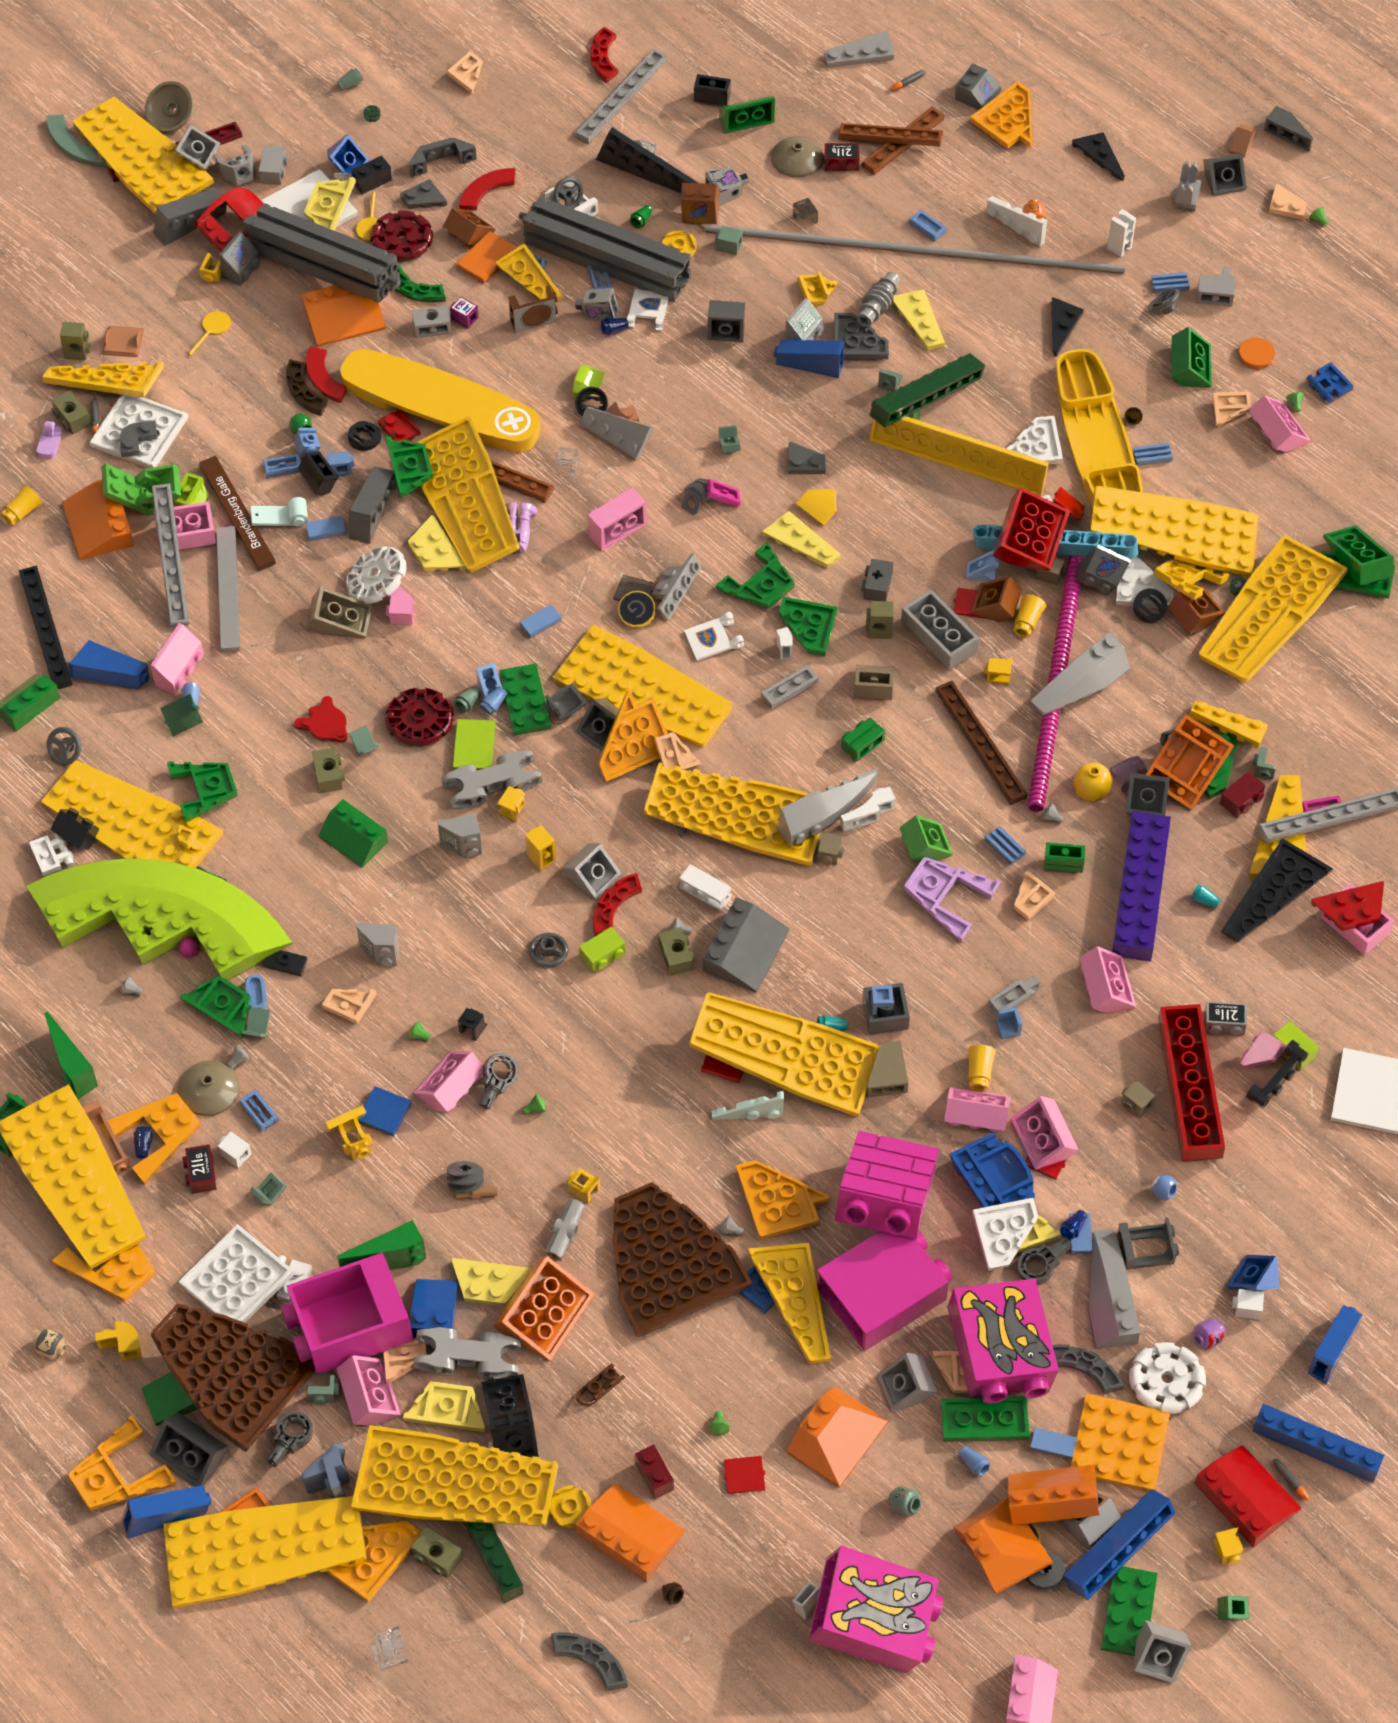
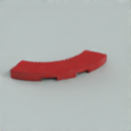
(599, 54)
(478, 188)
(319, 376)
(611, 901)

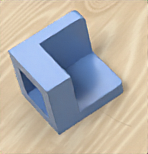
(881, 997)
(1009, 1023)

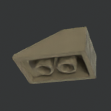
(338, 614)

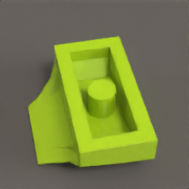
(587, 377)
(192, 490)

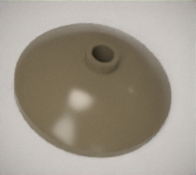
(161, 103)
(797, 156)
(210, 1097)

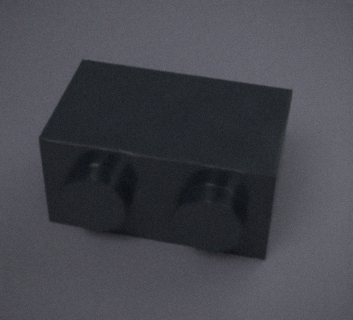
(712, 89)
(372, 174)
(317, 473)
(74, 828)

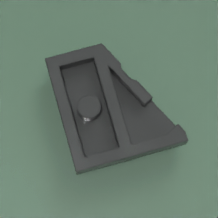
(422, 196)
(805, 460)

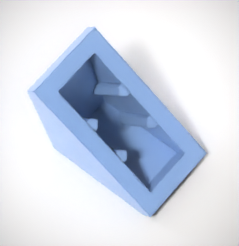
(487, 678)

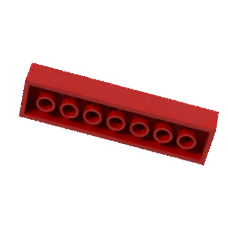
(1191, 1083)

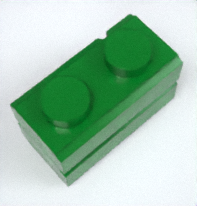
(862, 739)
(1064, 857)

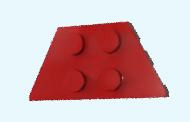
(1352, 906)

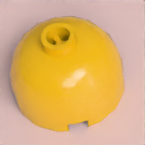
(1092, 782)

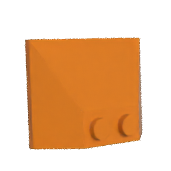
(1190, 760)
(835, 1435)
(1002, 1549)

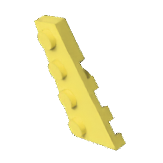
(920, 317)
(799, 537)

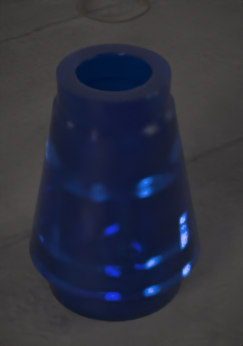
(613, 325)
(142, 1141)
(1072, 1226)

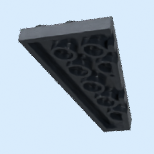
(631, 157)
(1280, 882)

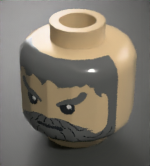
(49, 1344)

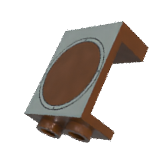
(534, 313)

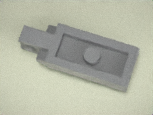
(1014, 994)

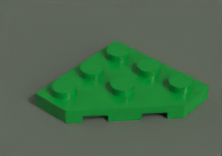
(809, 623)
(1221, 778)

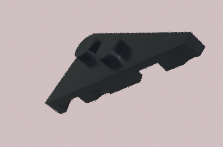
(1099, 150)
(1064, 320)

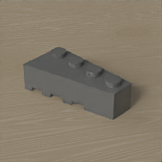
(179, 216)
(370, 504)

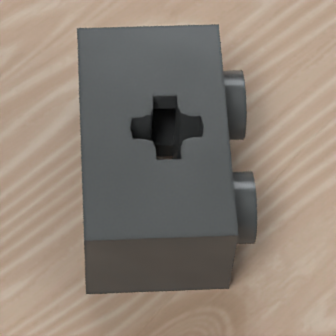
(878, 580)

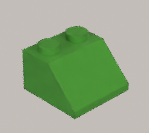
(925, 839)

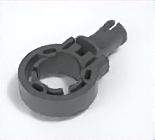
(491, 1078)
(1042, 1254)
(286, 1442)

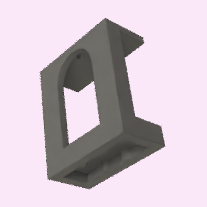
(1163, 1231)

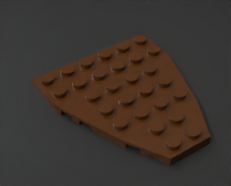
(669, 1260)
(230, 1370)

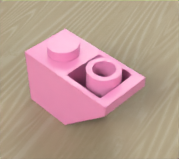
(400, 608)
(1264, 1050)

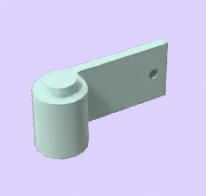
(292, 515)

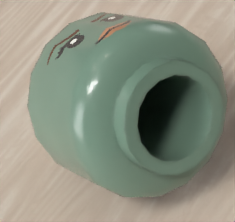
(904, 1501)

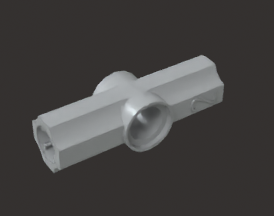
(565, 1230)

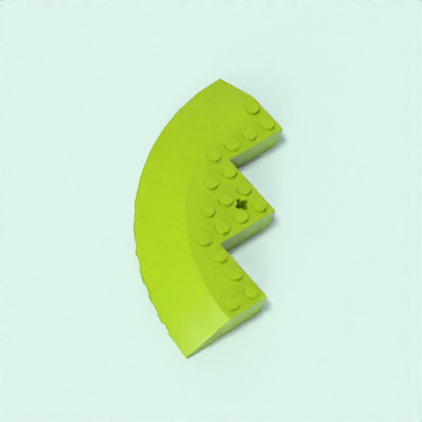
(157, 908)

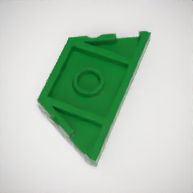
(409, 465)
(221, 1003)

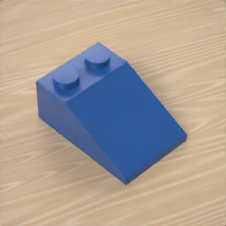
(433, 1304)

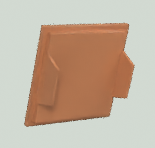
(123, 341)

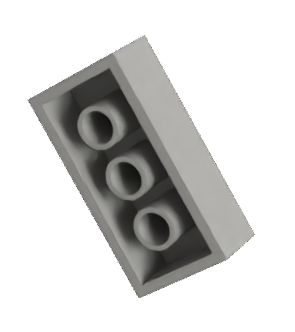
(940, 629)

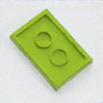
(474, 743)

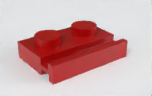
(399, 426)
(720, 1069)

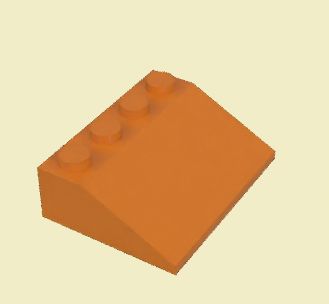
(340, 314)
(96, 522)
(544, 1308)
(1053, 1494)
(629, 1531)

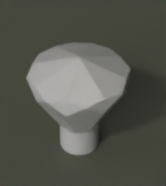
(1052, 814)
(677, 923)
(129, 986)
(239, 1055)
(728, 1226)

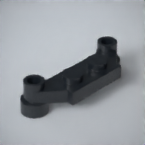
(1286, 1072)

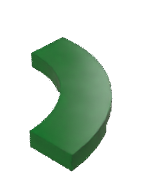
(420, 291)

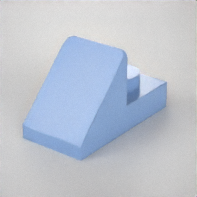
(982, 568)

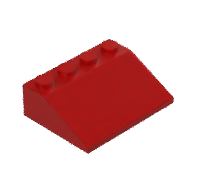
(1031, 531)
(1246, 1495)

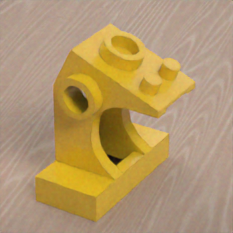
(347, 1123)

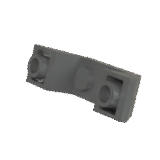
(465, 153)

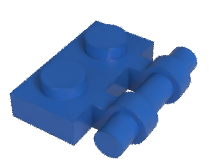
(1335, 382)

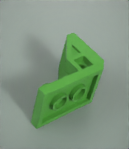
(137, 490)

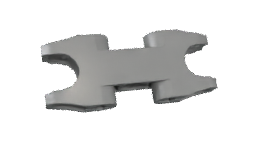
(479, 783)
(467, 1353)

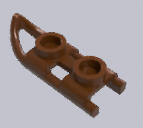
(595, 1387)

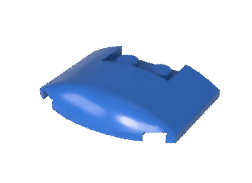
(993, 1171)

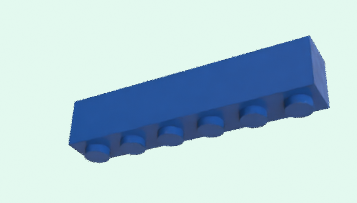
(1318, 1443)
(1119, 1544)

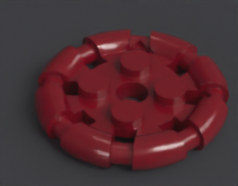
(406, 247)
(419, 726)

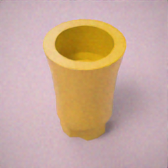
(21, 505)
(1028, 615)
(980, 1066)

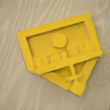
(816, 288)
(819, 504)

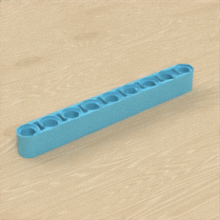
(1071, 543)

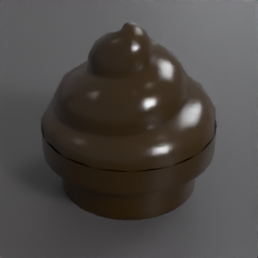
(1133, 415)
(672, 1593)

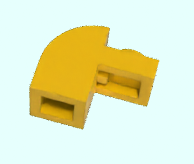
(124, 1337)

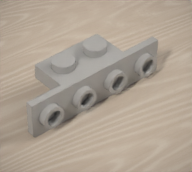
(675, 585)

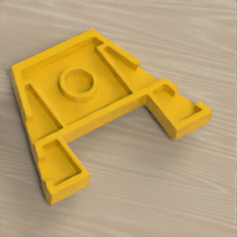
(1183, 576)

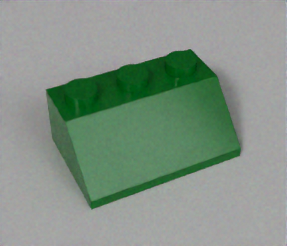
(747, 114)
(1191, 359)
(28, 701)
(353, 833)

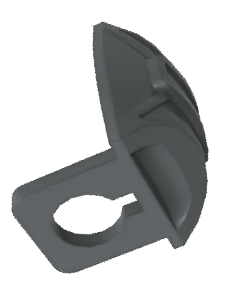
(698, 490)
(566, 701)

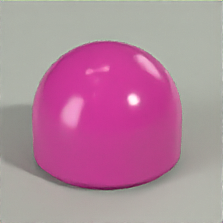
(188, 947)

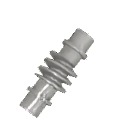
(878, 299)

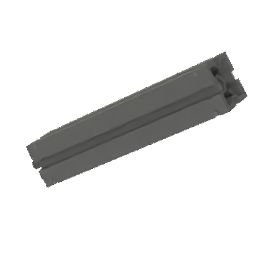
(606, 248)
(323, 253)

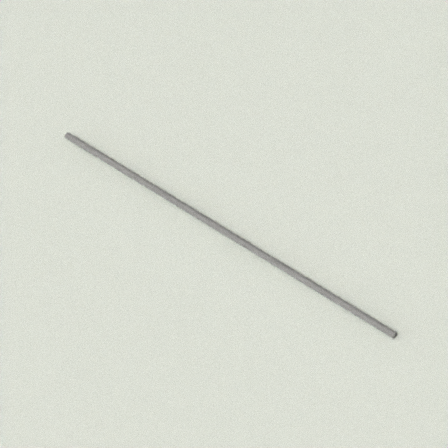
(923, 249)

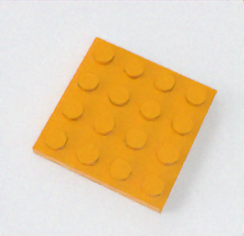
(1121, 1442)

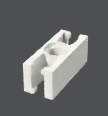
(1121, 233)
(705, 887)

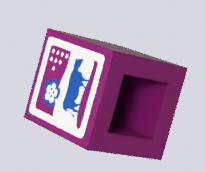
(464, 312)

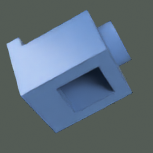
(306, 441)
(340, 462)

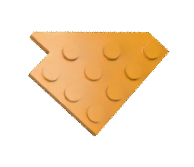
(1007, 116)
(631, 738)
(777, 1200)

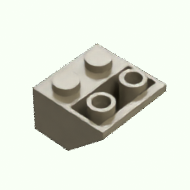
(874, 682)

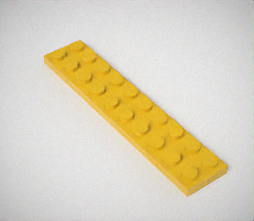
(963, 453)

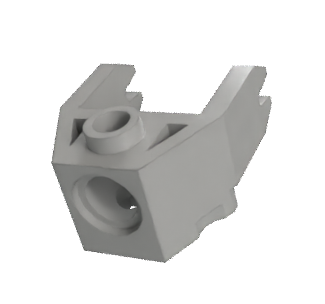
(230, 168)
(1188, 189)

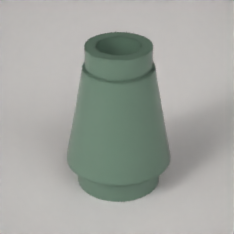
(350, 79)
(467, 699)

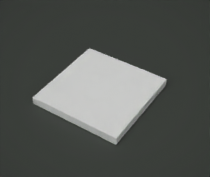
(296, 196)
(132, 410)
(1367, 1091)
(236, 1276)

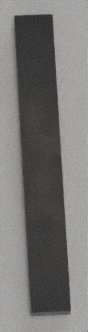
(45, 627)

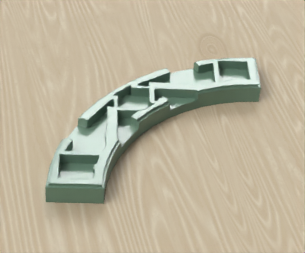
(70, 144)

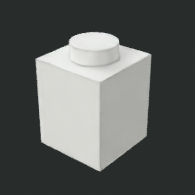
(234, 1149)
(1248, 1304)

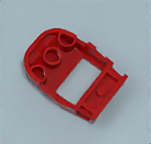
(241, 202)

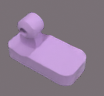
(49, 440)

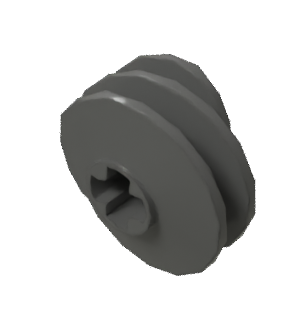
(464, 1176)
(1051, 1579)

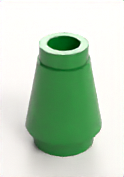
(640, 217)

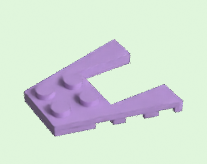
(934, 880)

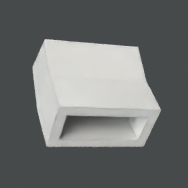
(784, 643)
(806, 1599)

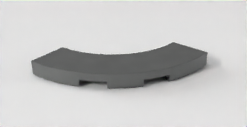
(1090, 1364)
(592, 1653)

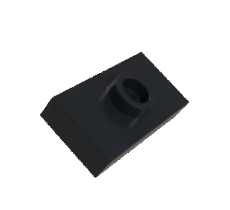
(286, 962)

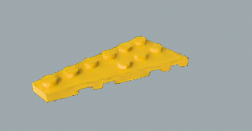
(110, 378)
(1285, 803)
(793, 1286)

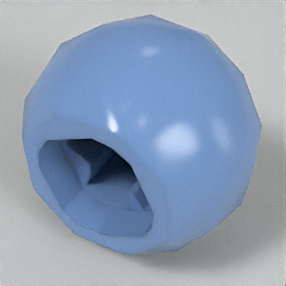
(1164, 1187)

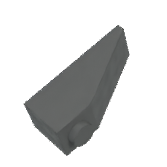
(1287, 127)

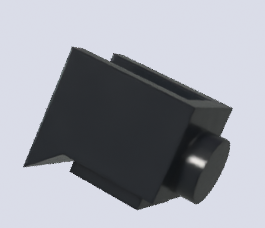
(473, 1020)

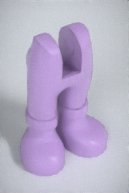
(526, 512)

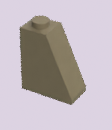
(889, 1071)

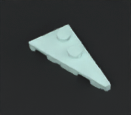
(753, 1109)

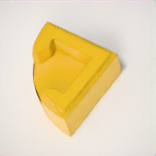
(186, 836)

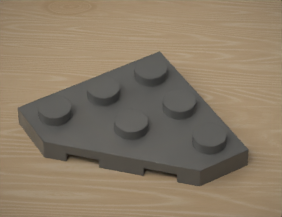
(858, 340)

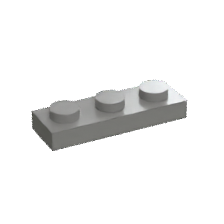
(789, 687)

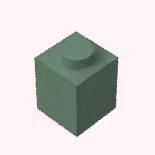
(729, 240)

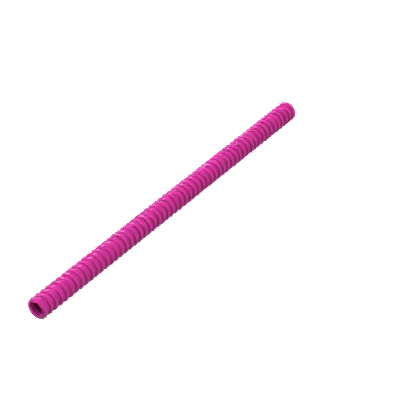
(1059, 662)

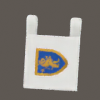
(648, 305)
(711, 637)

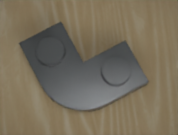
(133, 434)

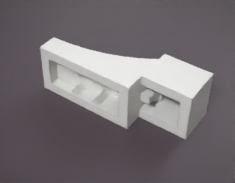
(880, 802)

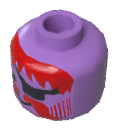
(1209, 1333)

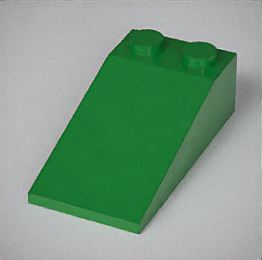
(1361, 555)
(74, 1066)
(399, 1246)
(167, 1398)

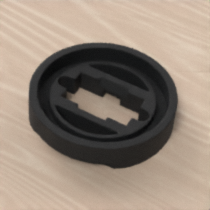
(584, 394)
(364, 445)
(1138, 602)

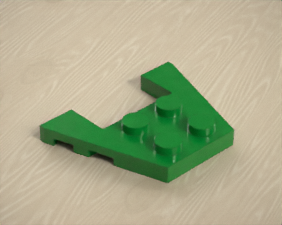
(765, 586)
(212, 783)

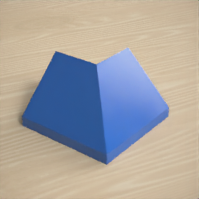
(346, 155)
(1256, 1273)

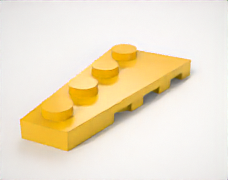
(527, 272)
(1228, 722)

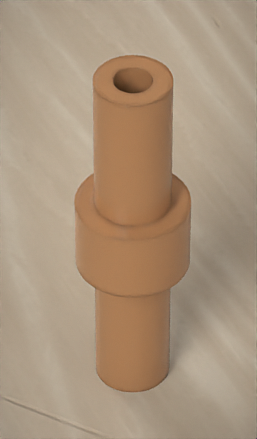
(478, 1193)

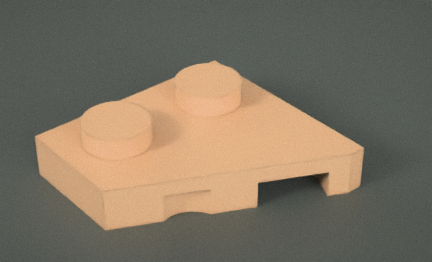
(466, 71)
(1287, 204)
(1230, 406)
(674, 752)
(1032, 896)
(349, 1003)
(401, 1359)
(951, 1370)

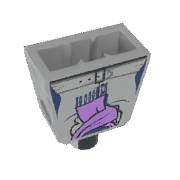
(728, 182)
(598, 304)

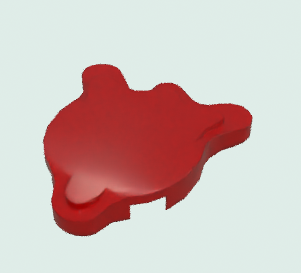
(325, 722)

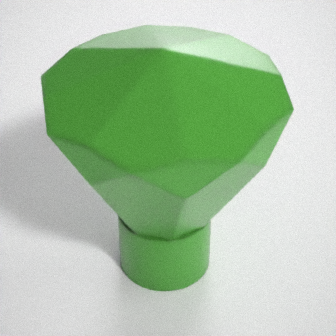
(1319, 216)
(1295, 400)
(418, 1032)
(536, 1105)
(719, 1425)

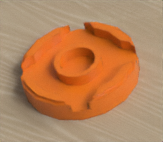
(1256, 353)

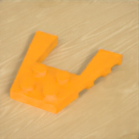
(168, 1119)
(118, 1277)
(101, 1483)

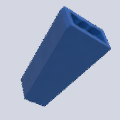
(811, 355)
(108, 666)
(1334, 1343)
(153, 1511)

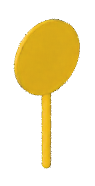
(365, 225)
(213, 323)

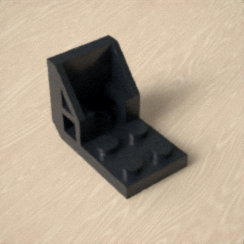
(510, 1415)

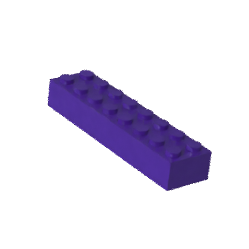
(1141, 886)

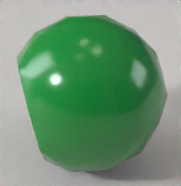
(299, 421)

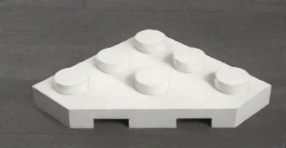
(1040, 441)
(1137, 578)
(1003, 1230)

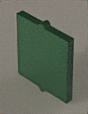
(181, 715)

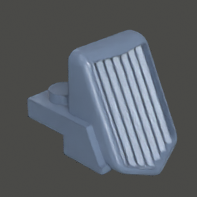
(327, 1472)

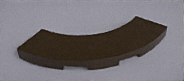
(299, 390)

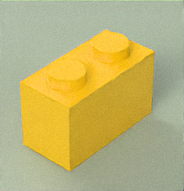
(540, 847)

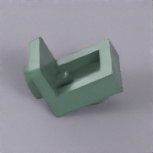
(728, 439)
(1263, 770)
(269, 1189)
(324, 1394)

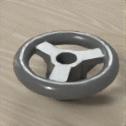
(566, 193)
(1165, 302)
(72, 743)
(548, 940)

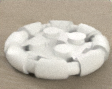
(366, 586)
(1167, 1366)

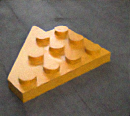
(385, 1550)

